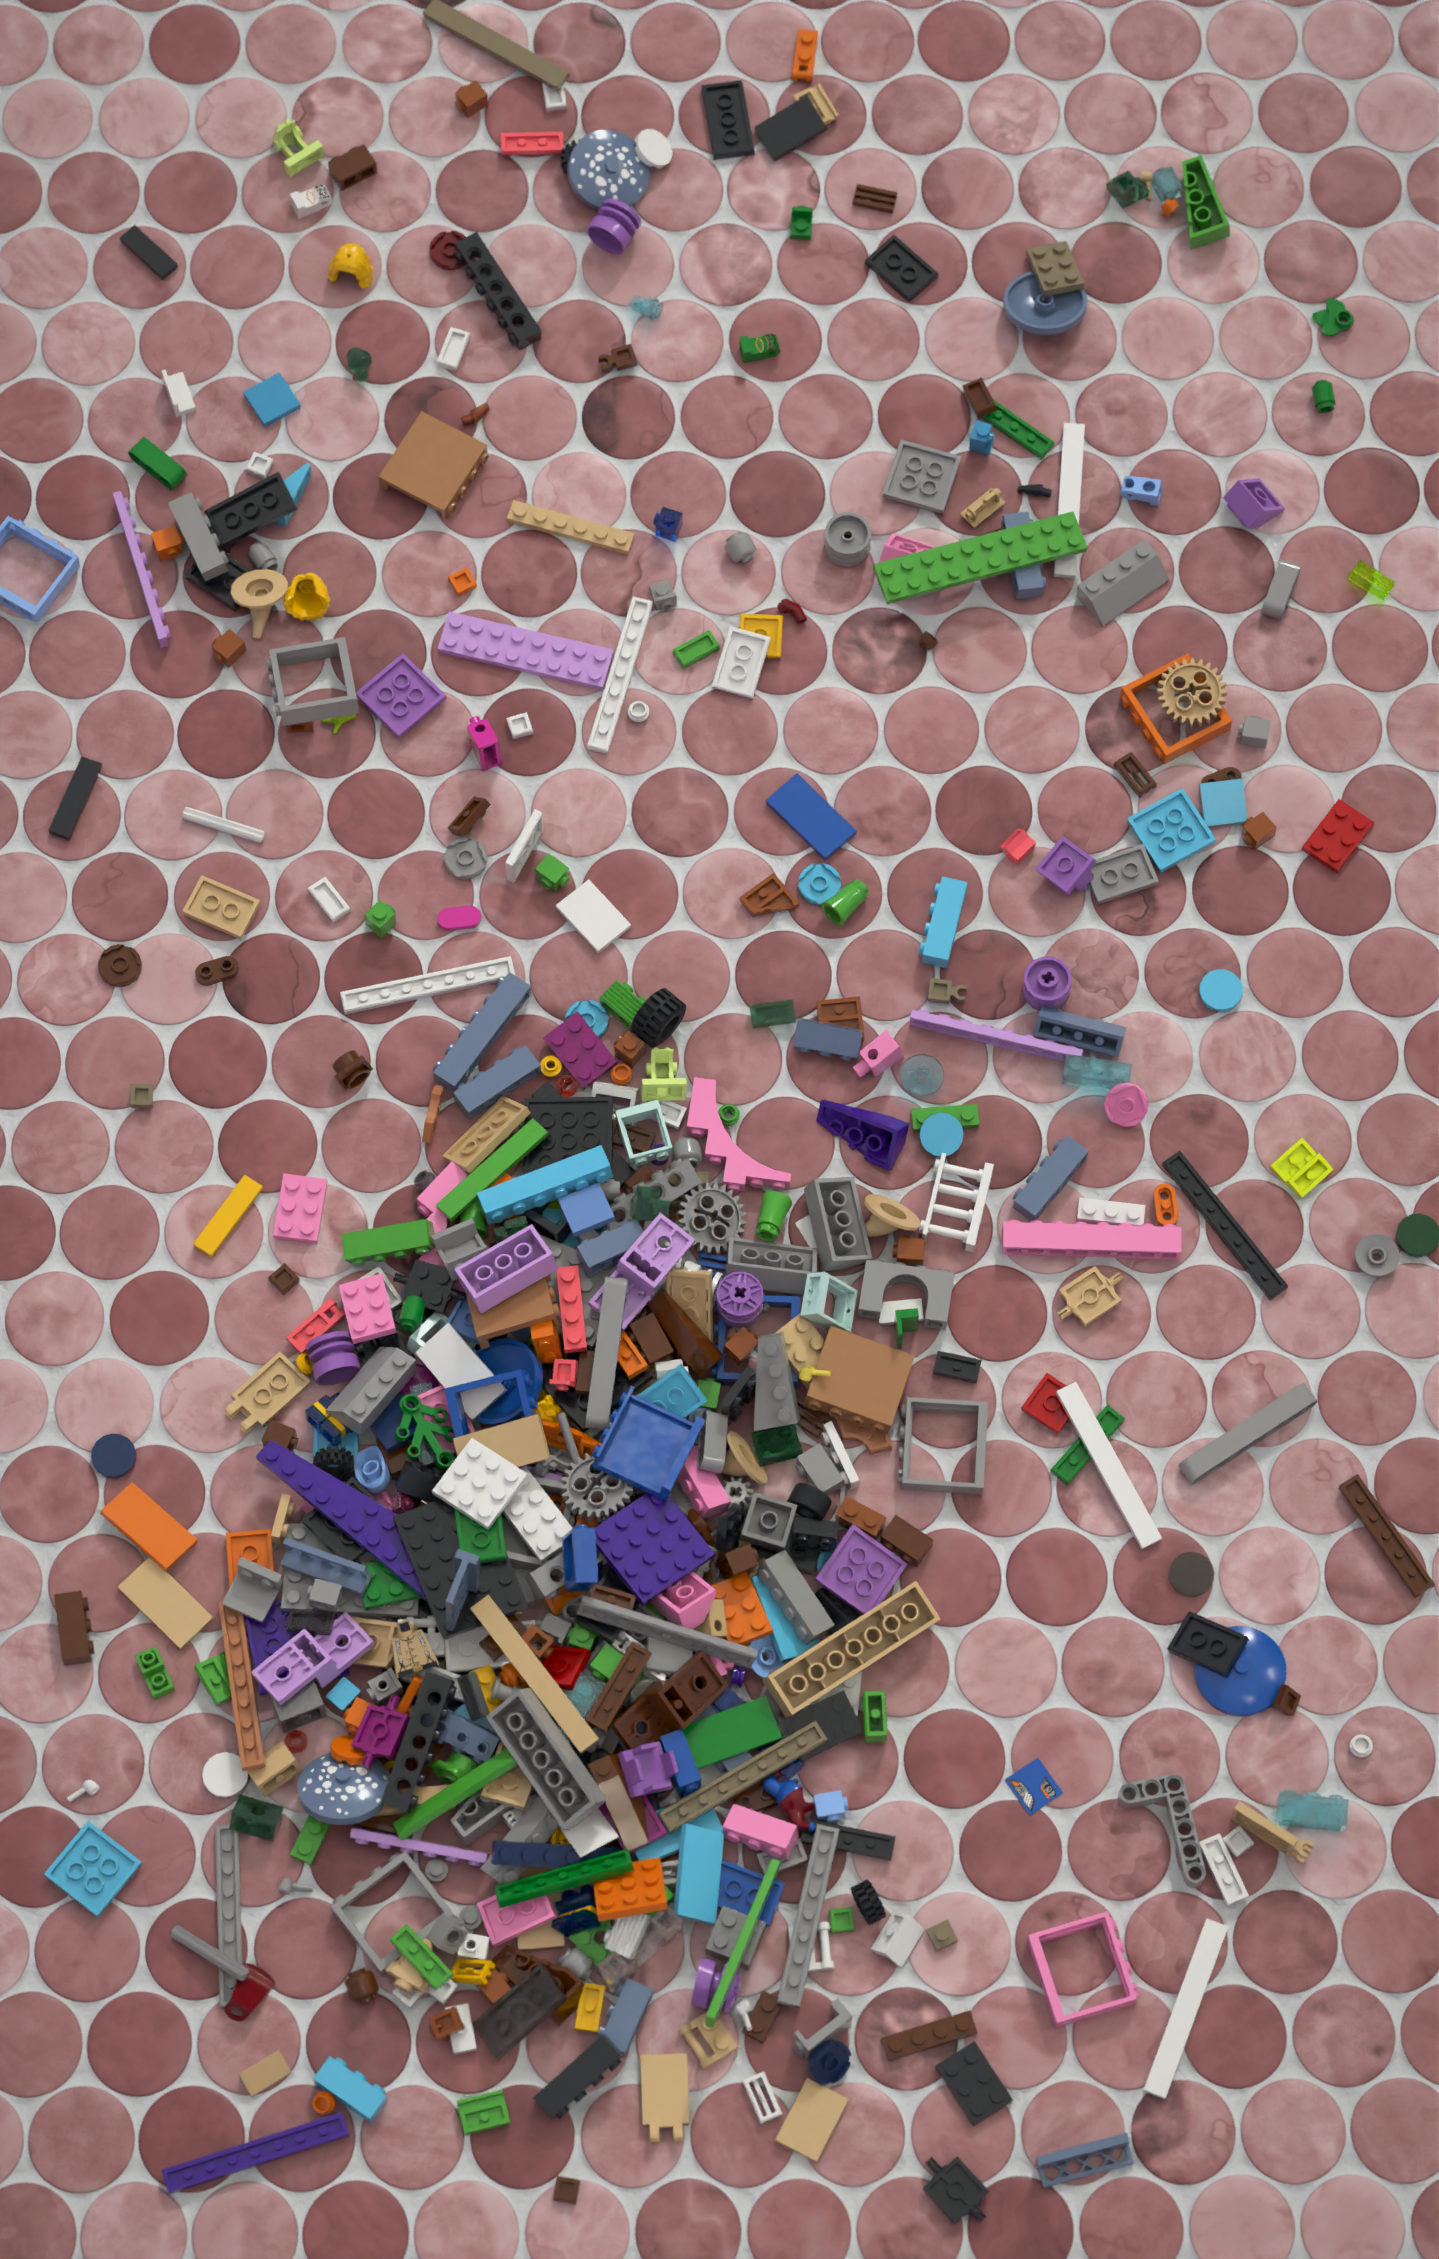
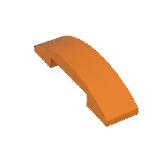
(555, 1438)

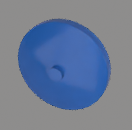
(504, 1357)
(1252, 1681)

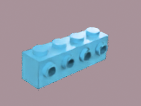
(944, 922)

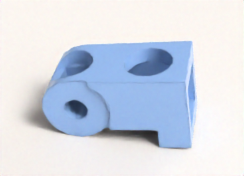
(1142, 489)

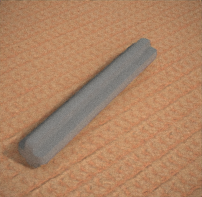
(209, 1953)

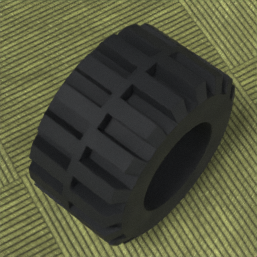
(658, 1017)

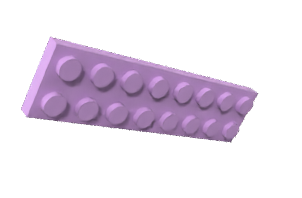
(525, 650)

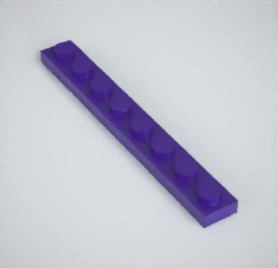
(255, 2153)

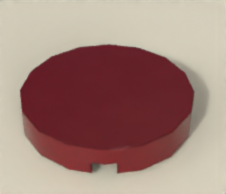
(443, 249)

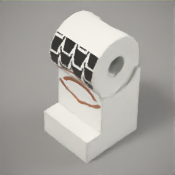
(310, 200)

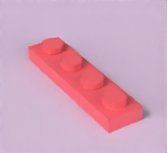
(571, 1309)

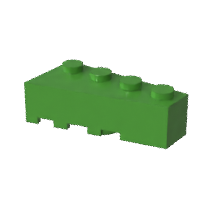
(1204, 211)

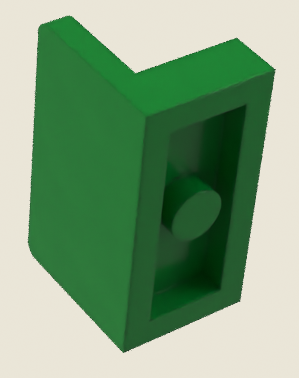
(905, 1321)

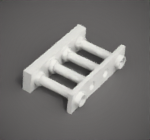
(972, 1216)

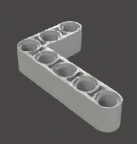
(1176, 1820)

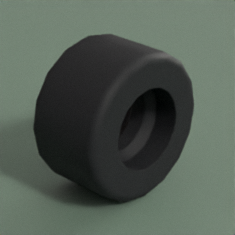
(810, 1501)

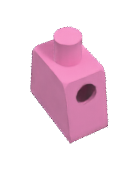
(883, 1051)

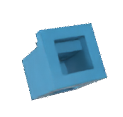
(981, 438)

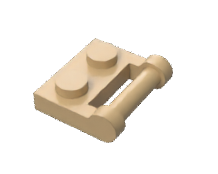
(717, 2039)

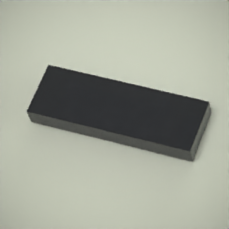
(148, 252)

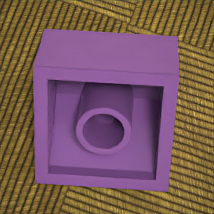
(1252, 502)

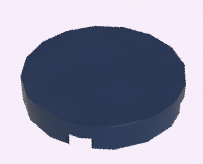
(113, 1455)
(829, 2062)

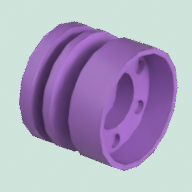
(613, 226)
(739, 1311)
(333, 1358)
(708, 1982)

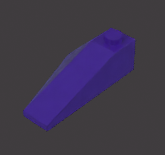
(871, 1133)

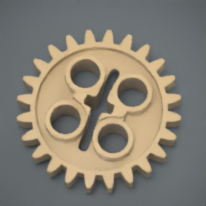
(1186, 674)

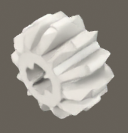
(736, 1487)

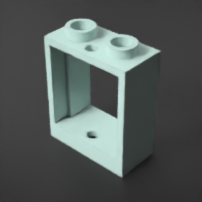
(639, 1113)
(815, 1297)
(426, 1330)

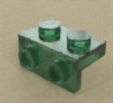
(776, 1444)

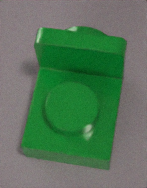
(801, 223)

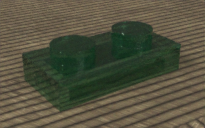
(772, 1013)

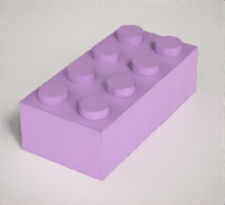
(506, 1268)

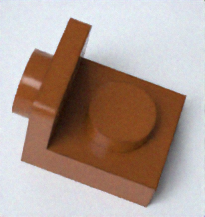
(445, 2024)

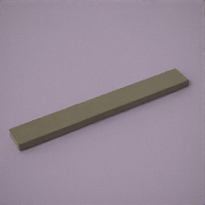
(496, 44)
(742, 1777)

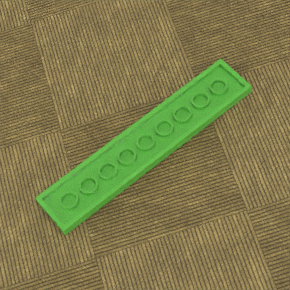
(979, 557)

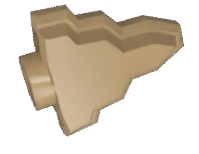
(406, 1975)

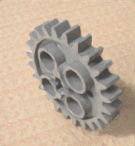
(717, 1200)
(596, 1488)

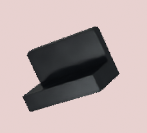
(838, 1610)

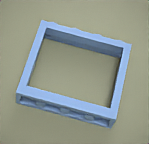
(51, 547)

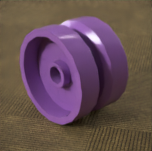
(1047, 983)

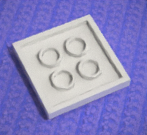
(480, 1483)

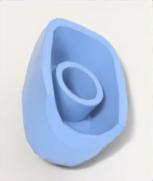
(372, 1470)

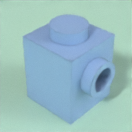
(830, 1806)

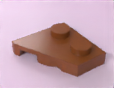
(768, 897)
(841, 1012)

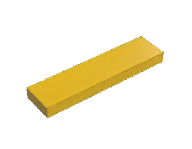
(228, 1216)

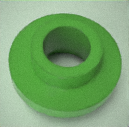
(728, 1108)

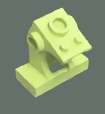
(286, 136)
(662, 1084)

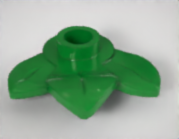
(1331, 317)

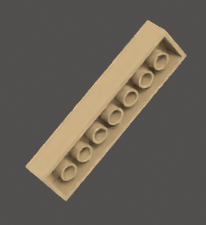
(851, 1649)

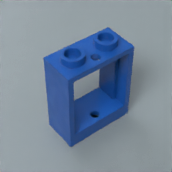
(580, 1559)
(688, 1777)

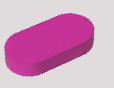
(459, 918)

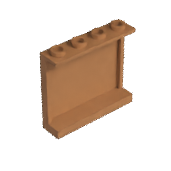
(434, 464)
(517, 1312)
(863, 1380)

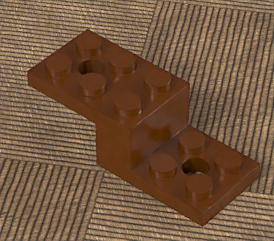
(670, 1703)

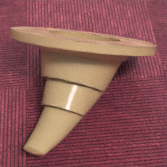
(259, 593)
(888, 1216)
(742, 1460)

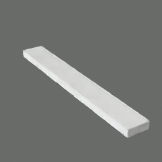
(1070, 487)
(620, 675)
(426, 985)
(1108, 1465)
(1185, 2009)

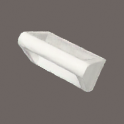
(617, 1091)

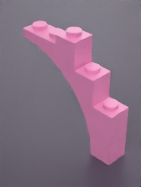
(720, 1149)
(427, 1201)

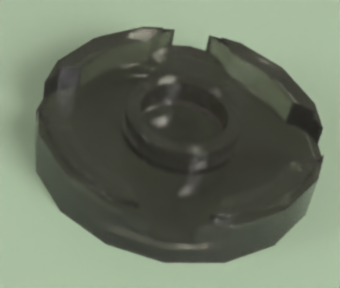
(1191, 1574)

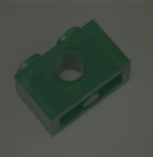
(256, 1818)

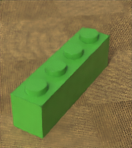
(388, 1241)

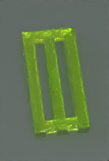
(1369, 572)

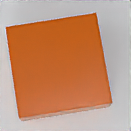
(462, 582)

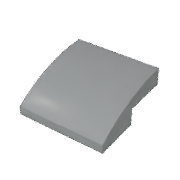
(666, 1656)

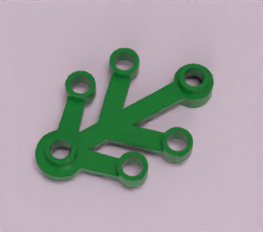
(426, 1429)

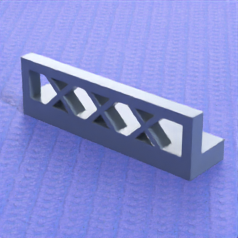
(325, 1566)
(1081, 2151)

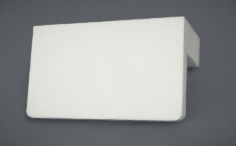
(178, 393)
(898, 1937)

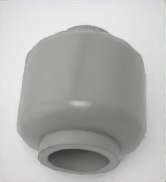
(740, 547)
(688, 1149)
(577, 1962)

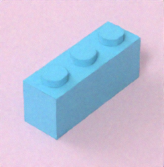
(351, 2088)

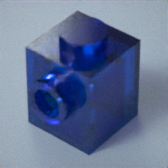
(668, 524)

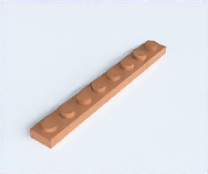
(242, 1689)

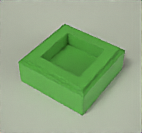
(841, 1920)

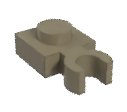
(942, 990)

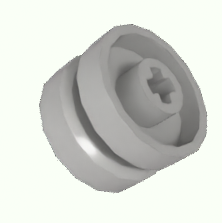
(847, 539)

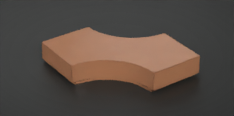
(432, 1115)
(871, 1440)

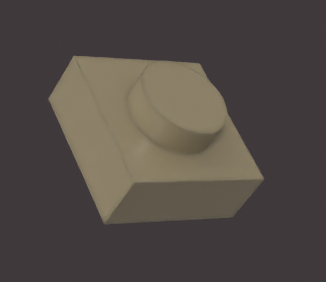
(141, 1096)
(942, 1935)

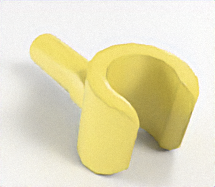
(807, 1373)

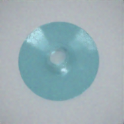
(921, 1065)

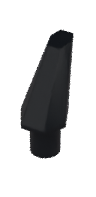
(1035, 490)

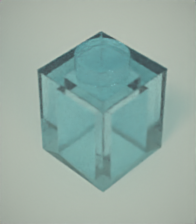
(1166, 184)

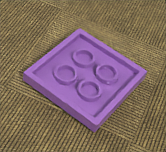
(400, 695)
(860, 1570)

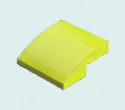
(1301, 1168)

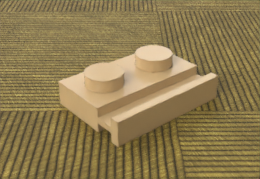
(820, 102)
(281, 1525)

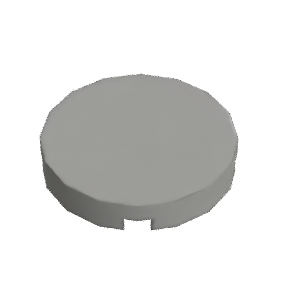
(465, 858)

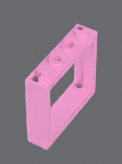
(1116, 1947)

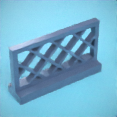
(466, 1579)

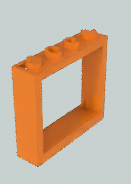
(1150, 733)

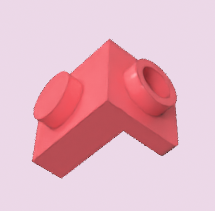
(564, 1374)

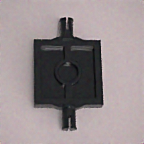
(431, 1284)
(955, 2190)

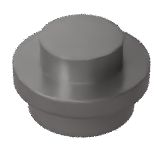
(423, 1180)
(436, 1870)
(471, 1917)

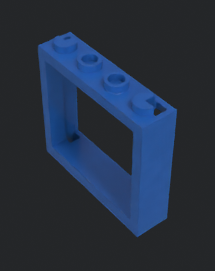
(728, 1378)
(456, 1406)

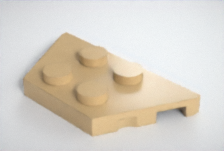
(381, 1634)

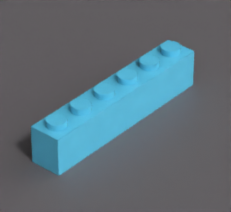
(544, 1185)

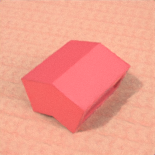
(1018, 846)

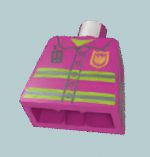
(480, 737)

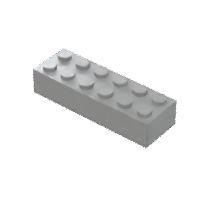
(546, 1758)

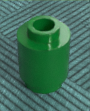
(1323, 396)
(412, 1313)

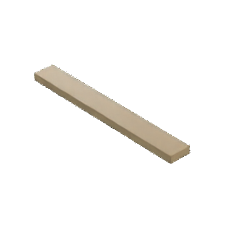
(534, 1674)

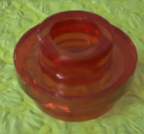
(567, 1079)
(296, 1734)

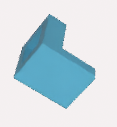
(343, 1694)

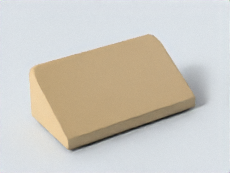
(265, 2073)

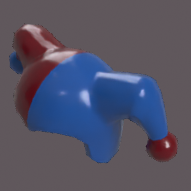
(790, 1800)

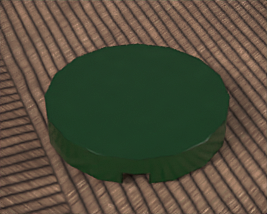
(1418, 1235)

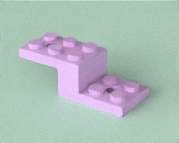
(647, 1265)
(312, 1659)

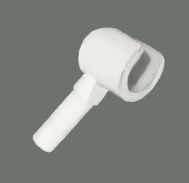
(88, 1786)
(743, 2009)

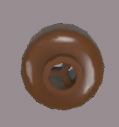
(361, 1985)

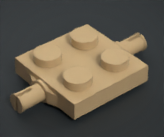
(1090, 1296)

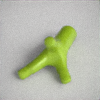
(338, 721)

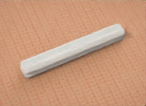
(223, 824)

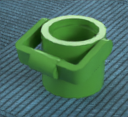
(453, 1768)

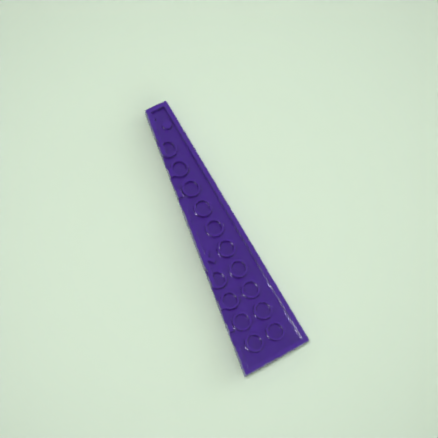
(350, 1510)

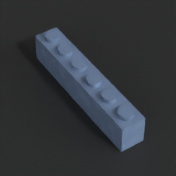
(482, 1032)

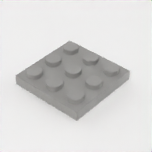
(921, 476)

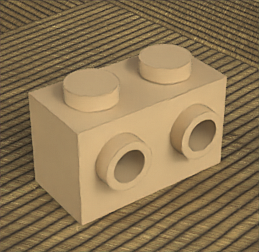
(279, 1769)

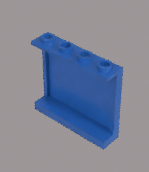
(646, 1445)

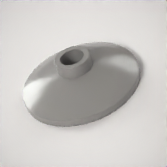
(1381, 1246)

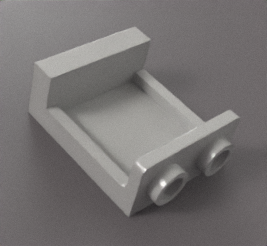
(458, 1245)
(841, 2022)

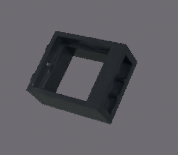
(546, 1227)

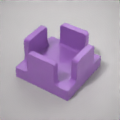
(1067, 867)
(648, 1769)

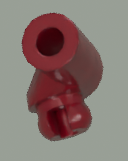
(789, 605)

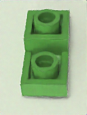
(154, 1672)

